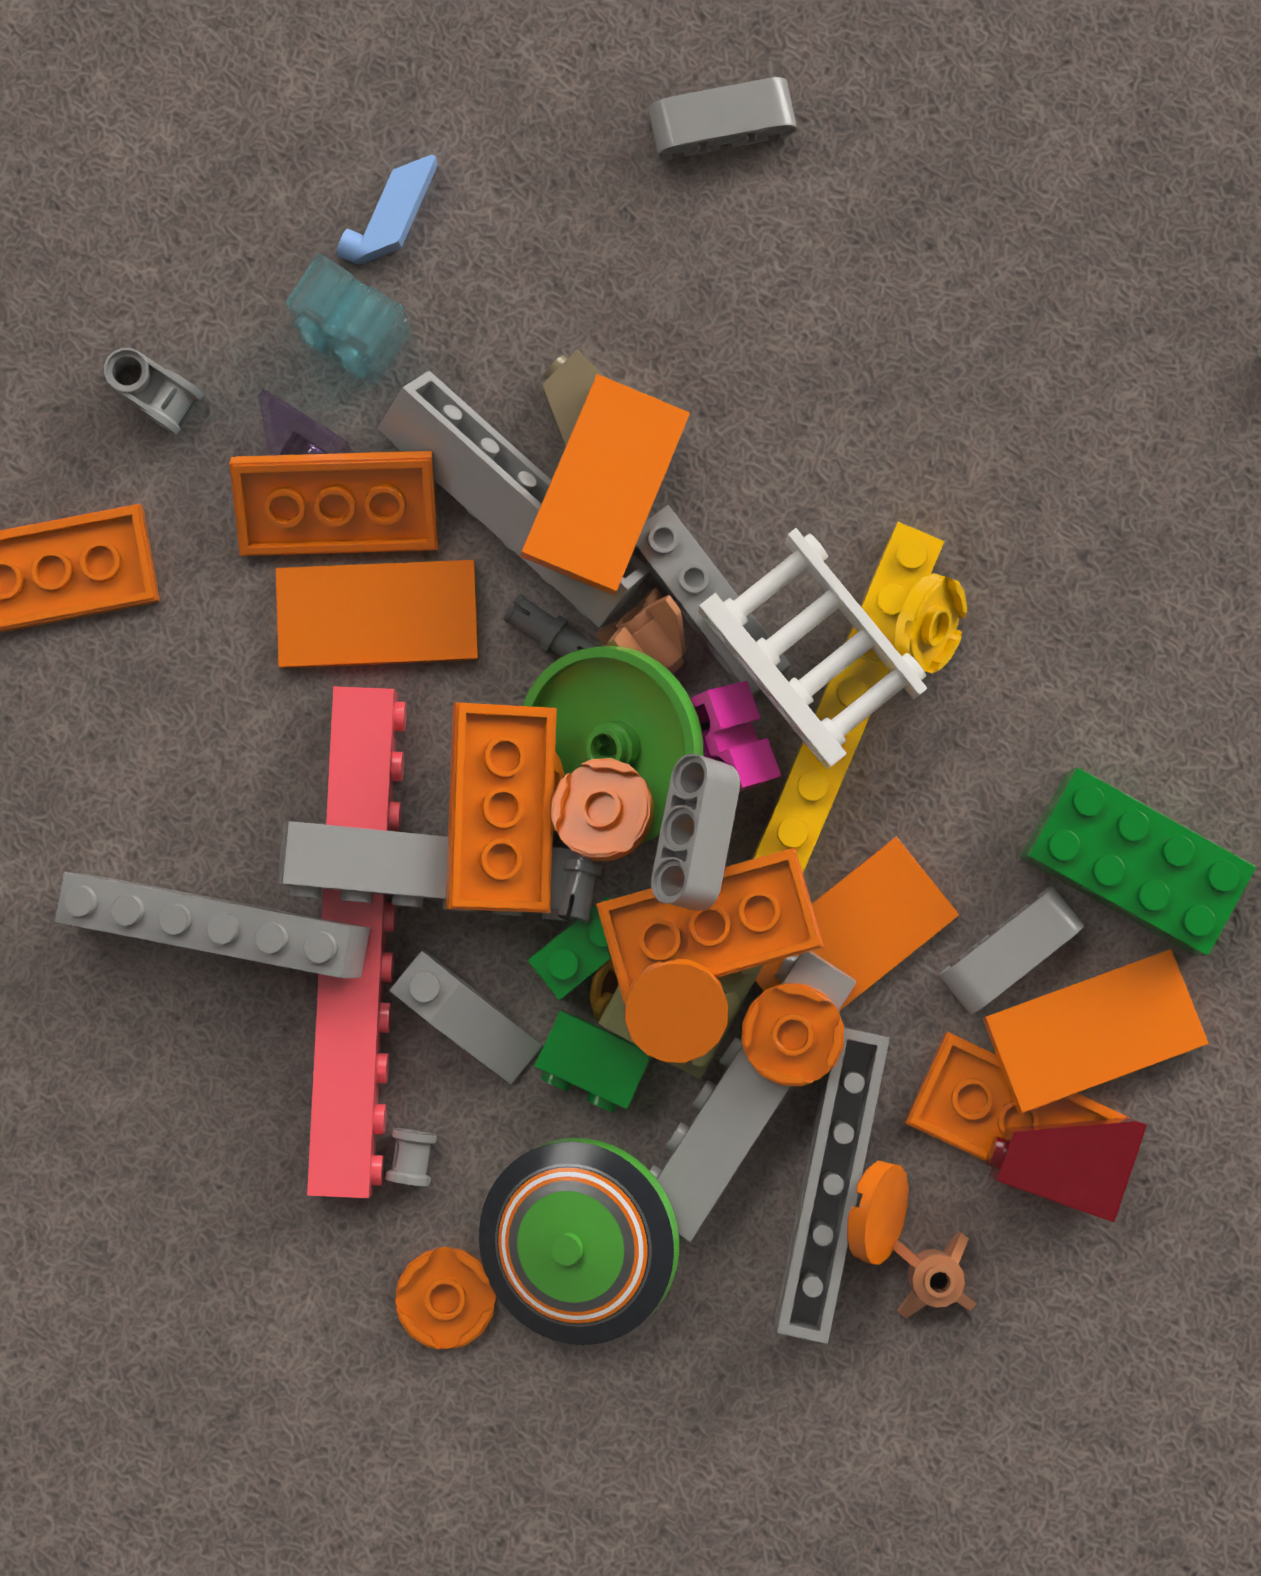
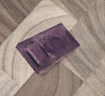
(288, 426)

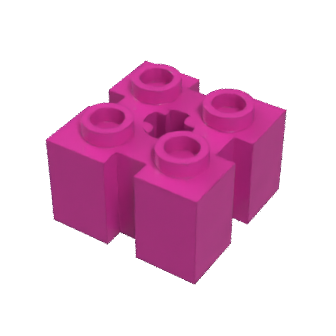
(729, 734)

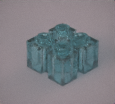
(348, 317)

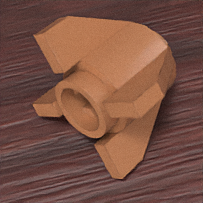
(651, 628)
(926, 1264)

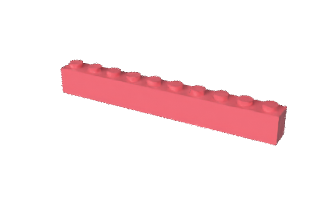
(352, 1009)

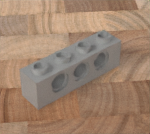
(690, 579)

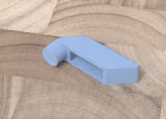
(392, 214)

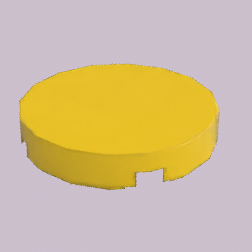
(930, 621)

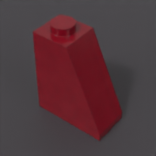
(1070, 1162)

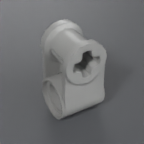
(158, 392)

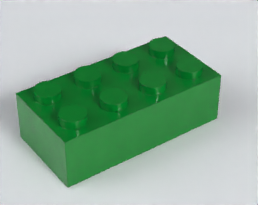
(1138, 862)

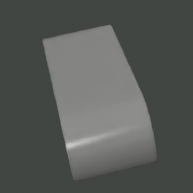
(721, 116)
(695, 832)
(1011, 951)

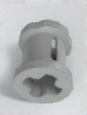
(411, 1157)

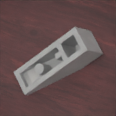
(465, 1016)

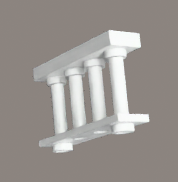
(761, 657)

